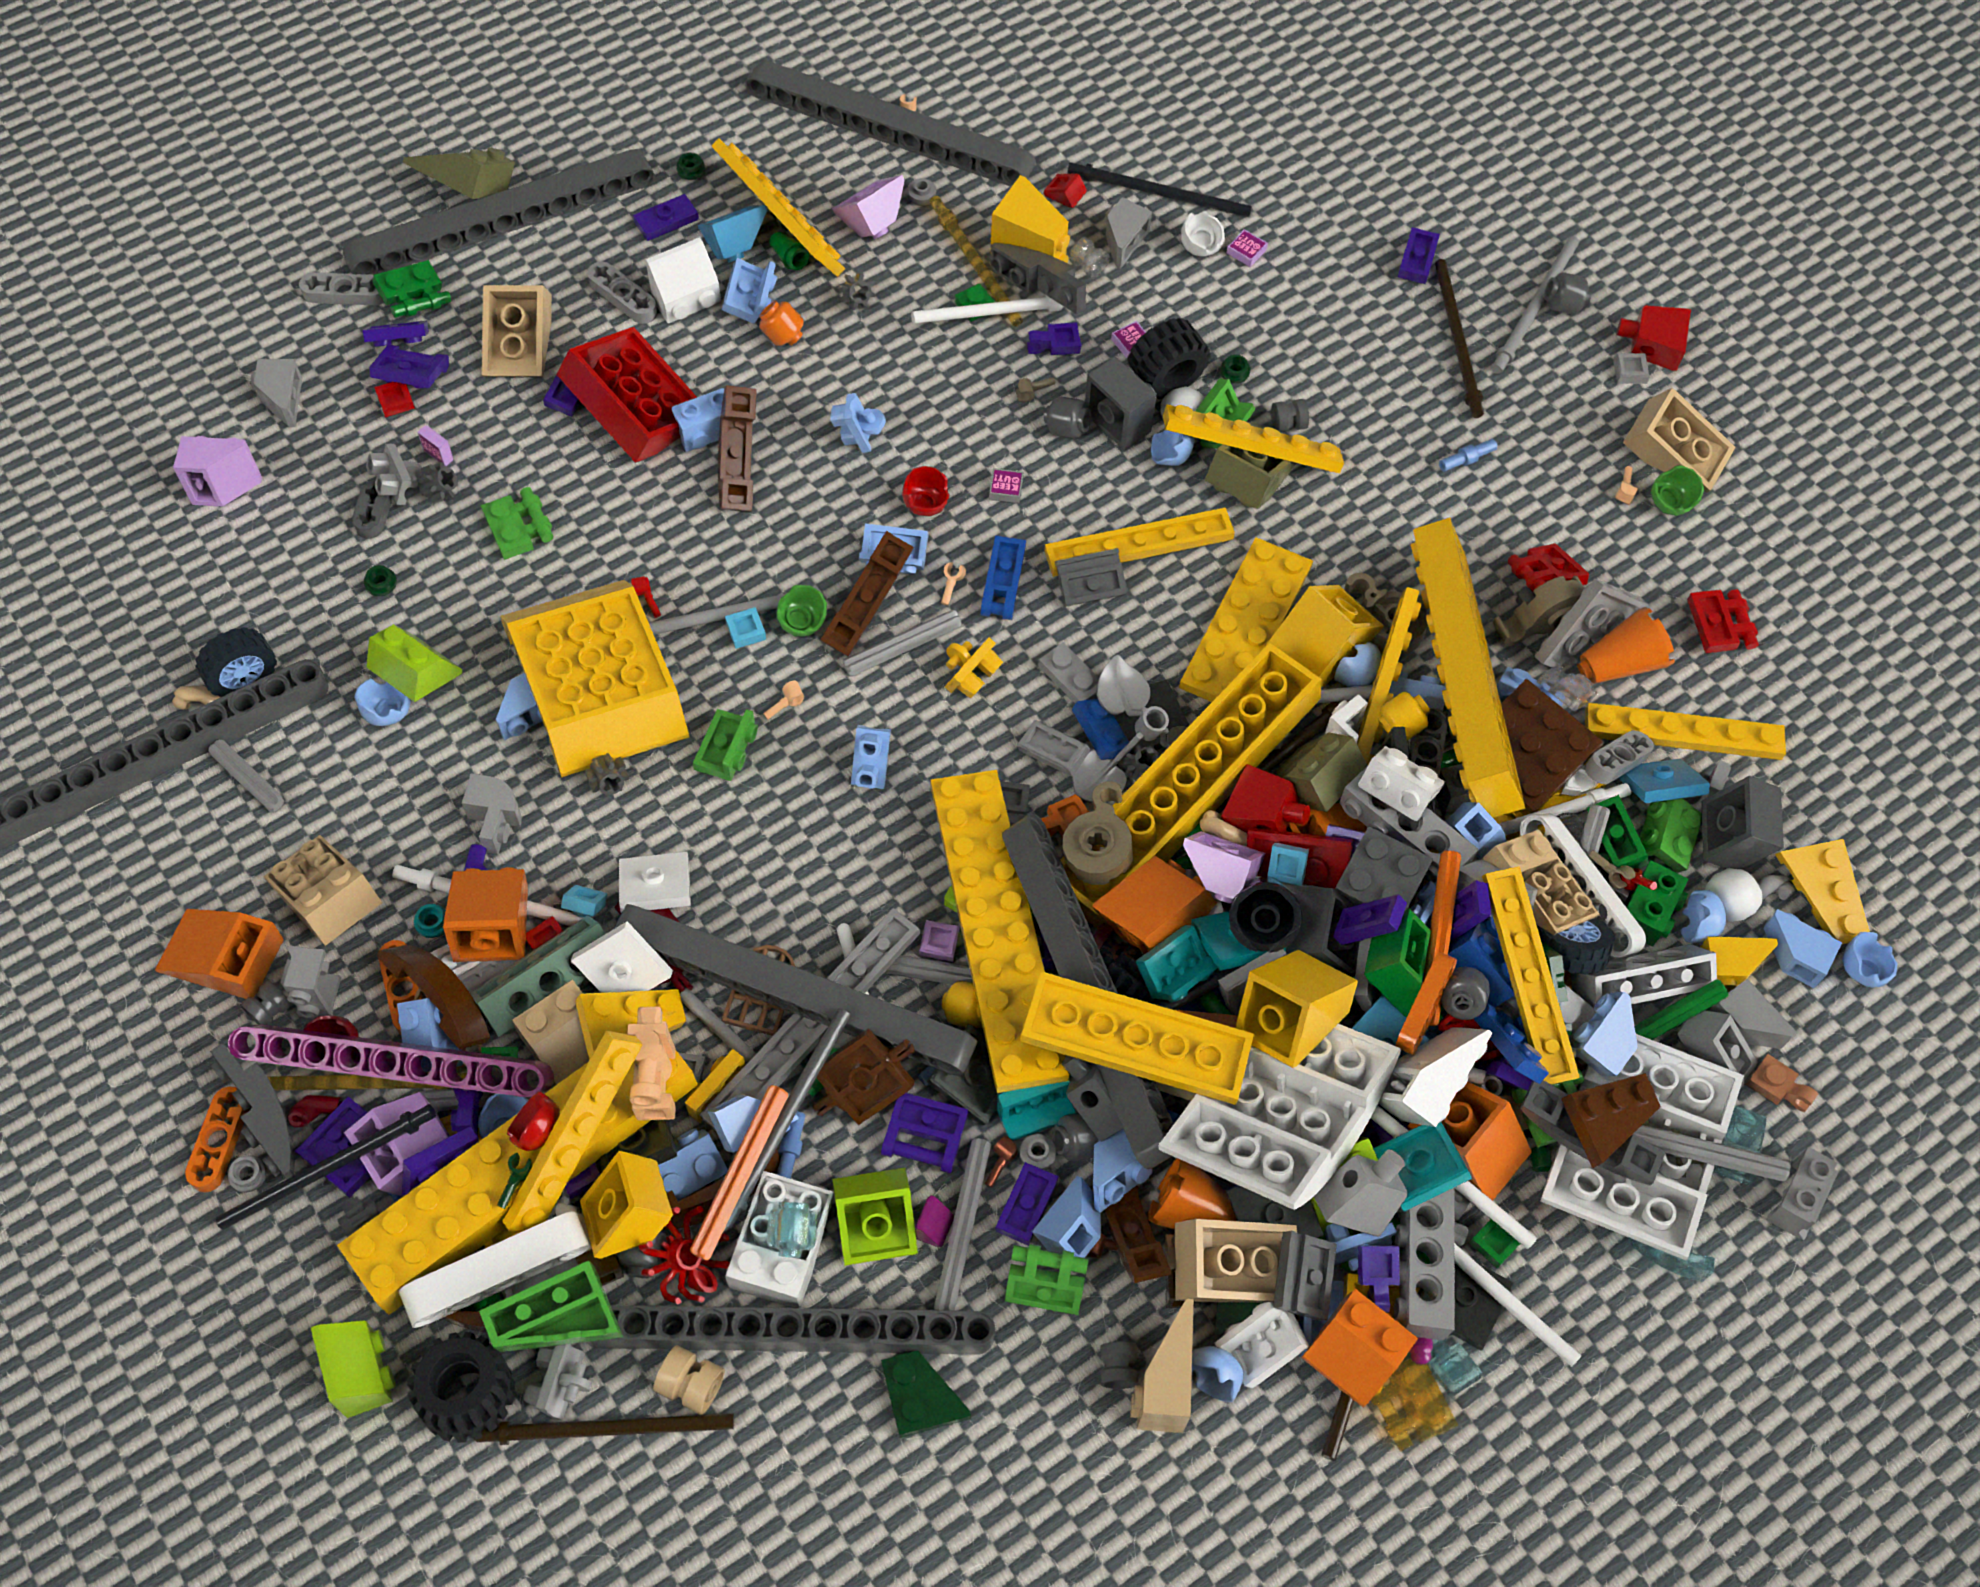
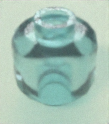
(791, 1229)

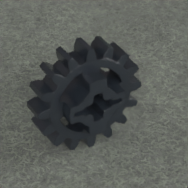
(1124, 971)

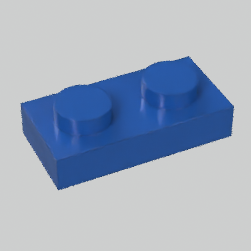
(1100, 728)

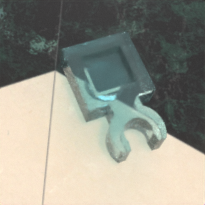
(1453, 1367)

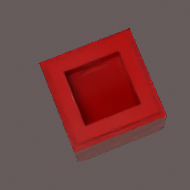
(1066, 189)

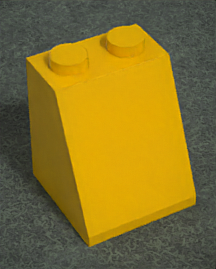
(1030, 221)
(1325, 629)
(1294, 1005)

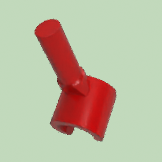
(642, 587)
(1639, 879)

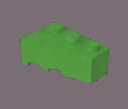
(553, 1313)

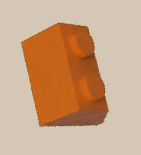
(1359, 1347)

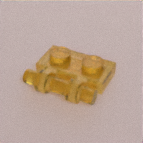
(1422, 1401)

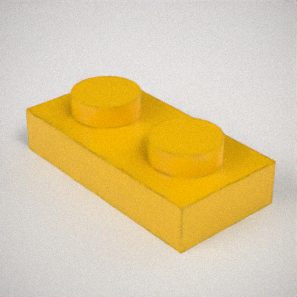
(720, 1075)

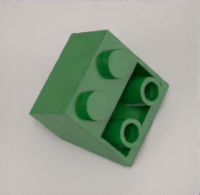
(1398, 961)

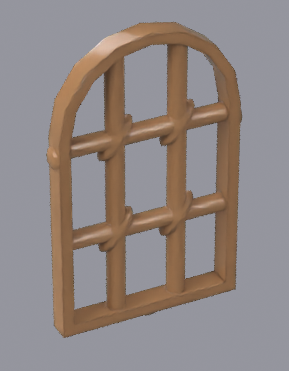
(749, 1000)

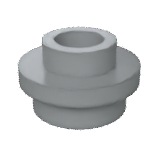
(921, 191)
(1043, 1161)
(242, 1165)

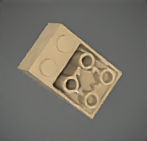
(323, 889)
(1559, 898)

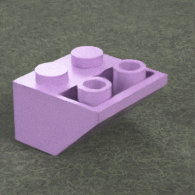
(215, 469)
(386, 1162)

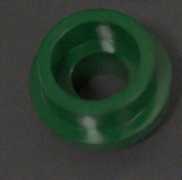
(690, 166)
(1235, 369)
(377, 574)

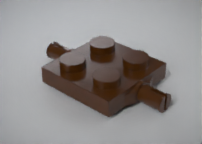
(864, 1077)

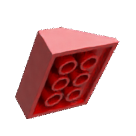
(627, 390)

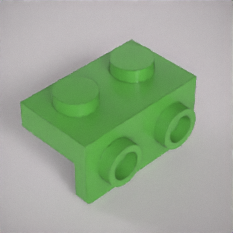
(1225, 403)
(725, 744)
(1671, 832)

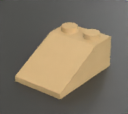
(515, 330)
(1676, 434)
(554, 1032)
(1227, 1260)
(1165, 1390)

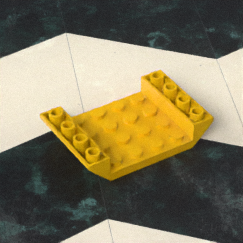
(596, 676)

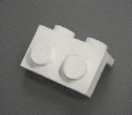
(1347, 717)
(1400, 782)
(1264, 1342)

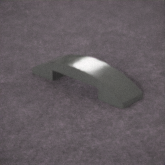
(1633, 1159)

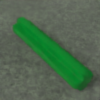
(1682, 1010)

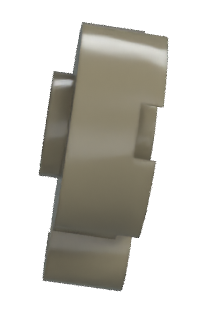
(1383, 608)
(1542, 613)
(1099, 828)

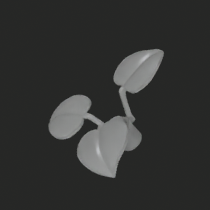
(1121, 690)

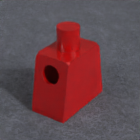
(1659, 334)
(1264, 802)

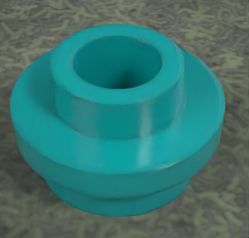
(426, 913)

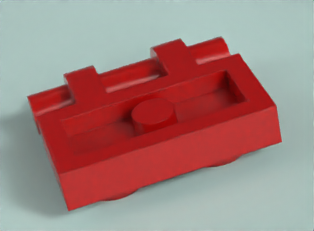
(1550, 562)
(1715, 624)

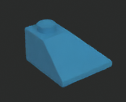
(733, 232)

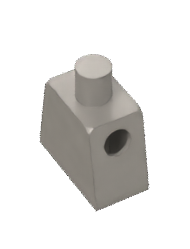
(1364, 1193)

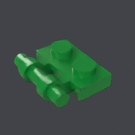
(411, 282)

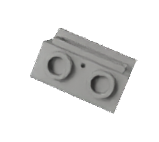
(308, 982)
(1806, 1193)

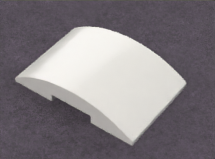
(1288, 1121)
(1671, 1207)

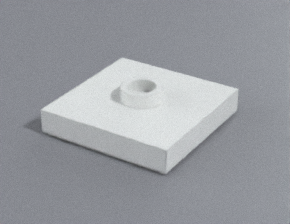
(655, 881)
(621, 962)

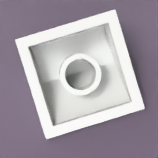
(683, 280)

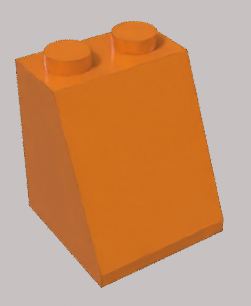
(1154, 903)
(487, 915)
(1485, 1137)

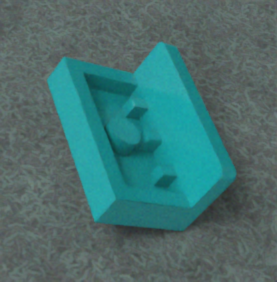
(1175, 965)
(1033, 1109)

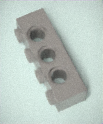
(1425, 833)
(1650, 975)
(1435, 1317)

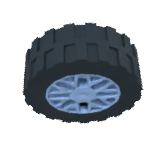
(234, 660)
(1582, 947)

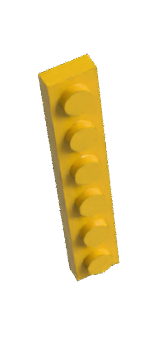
(1251, 438)
(1149, 538)
(1388, 670)
(1688, 730)
(1530, 973)
(573, 1131)

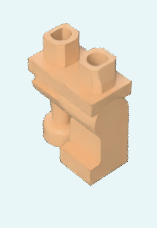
(652, 1066)

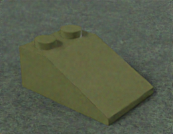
(470, 173)
(1247, 474)
(1323, 769)

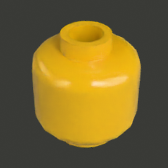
(1405, 712)
(961, 1005)

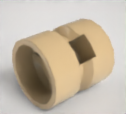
(688, 1379)

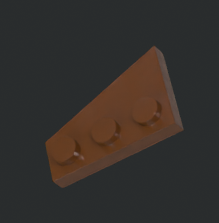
(1610, 1114)

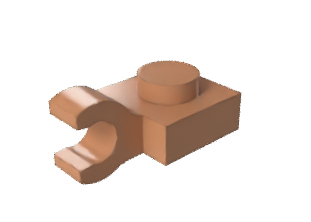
(1777, 1082)

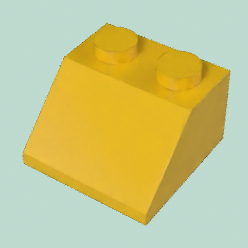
(625, 1205)

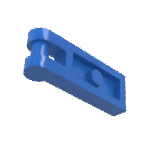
(1003, 576)
(1509, 1042)

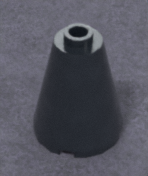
(1265, 916)

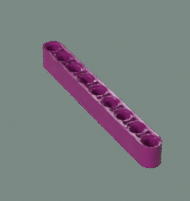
(373, 1060)

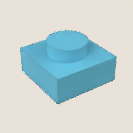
(745, 628)
(1288, 863)
(584, 901)

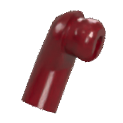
(310, 1108)

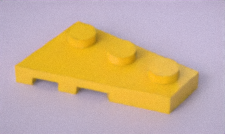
(1830, 887)
(617, 1009)

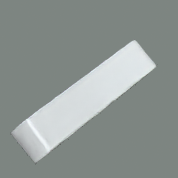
(1597, 888)
(494, 1269)

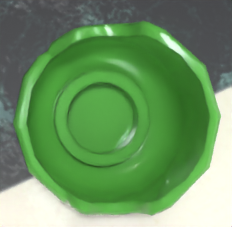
(1677, 490)
(802, 610)

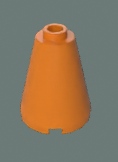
(1628, 650)
(1189, 1195)

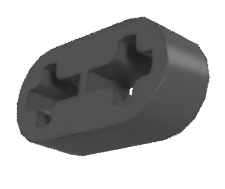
(365, 508)

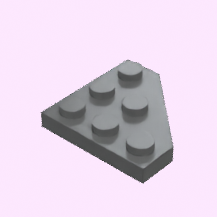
(1589, 620)

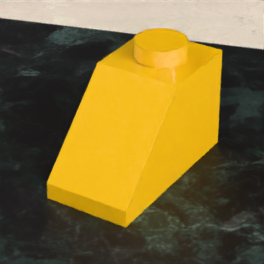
(1738, 957)

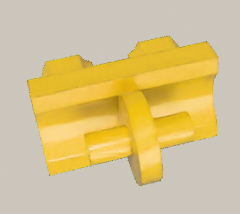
(983, 658)

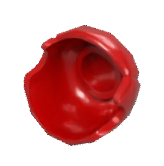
(925, 491)
(534, 1122)

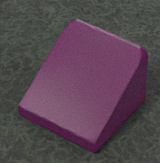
(934, 1222)

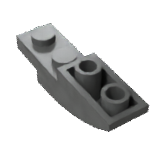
(1039, 271)
(266, 1120)

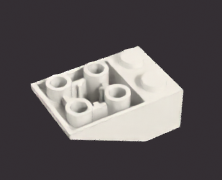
(1430, 1078)
(756, 1265)

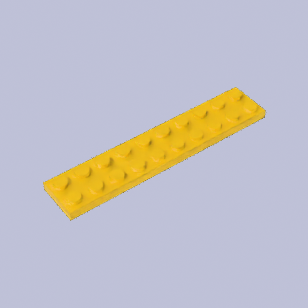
(994, 926)

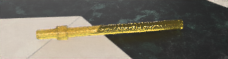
(950, 223)
(343, 1082)

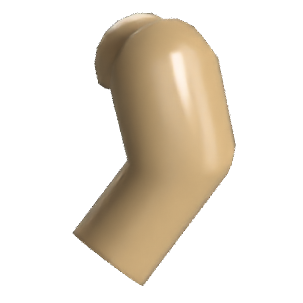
(186, 694)
(1212, 824)

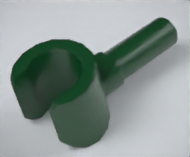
(1540, 1159)
(515, 1178)

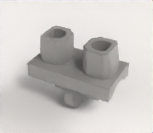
(393, 473)
(561, 1380)

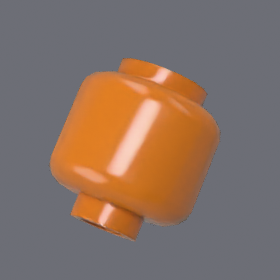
(781, 323)

